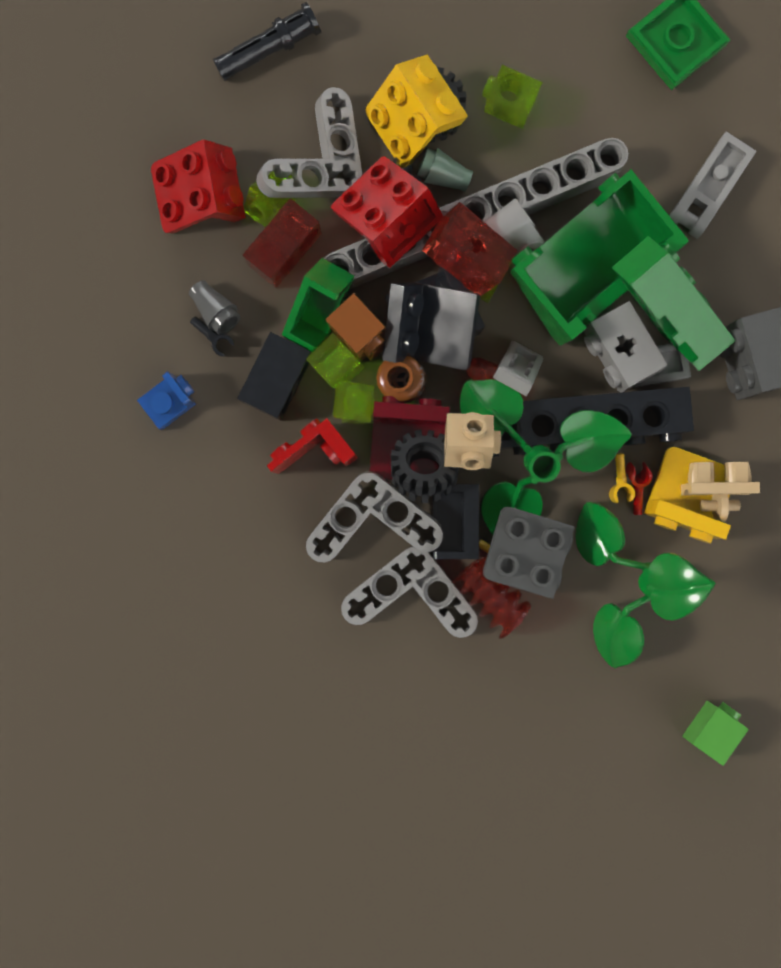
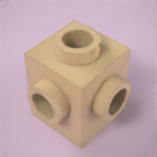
(470, 441)

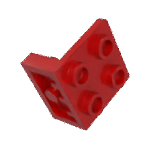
(388, 209)
(313, 434)

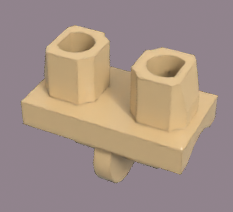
(737, 482)

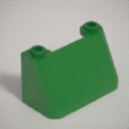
(572, 272)

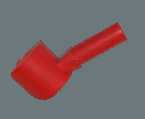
(639, 482)

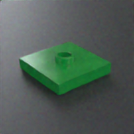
(677, 39)

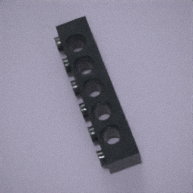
(670, 404)

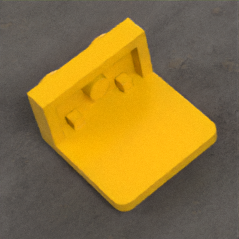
(413, 108)
(684, 511)

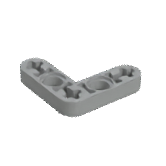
(332, 160)
(378, 507)
(421, 582)

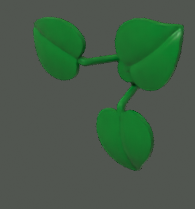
(589, 439)
(667, 582)

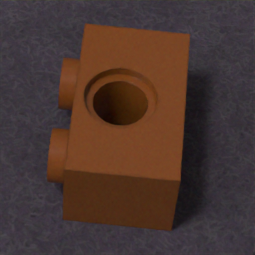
(358, 328)

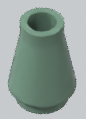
(444, 171)

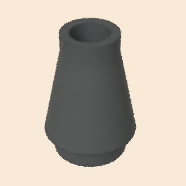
(215, 309)

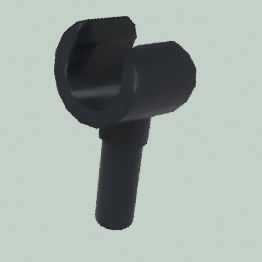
(212, 336)

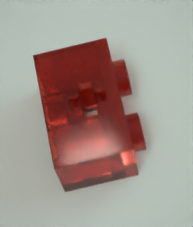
(469, 250)

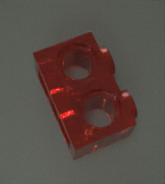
(282, 243)

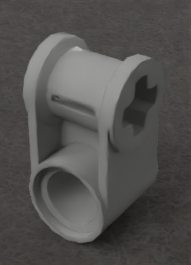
(515, 227)

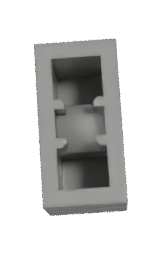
(624, 328)

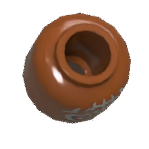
(388, 379)

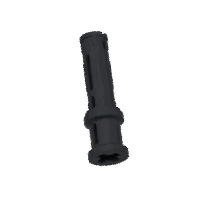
(281, 35)

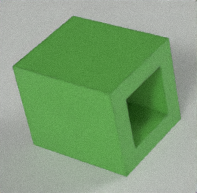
(716, 731)

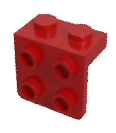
(197, 186)

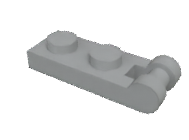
(712, 183)

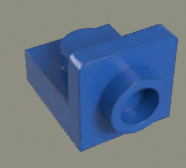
(168, 400)

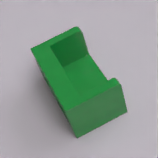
(318, 297)

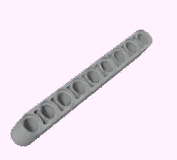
(486, 201)

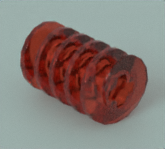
(494, 598)

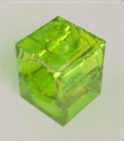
(515, 111)
(335, 361)

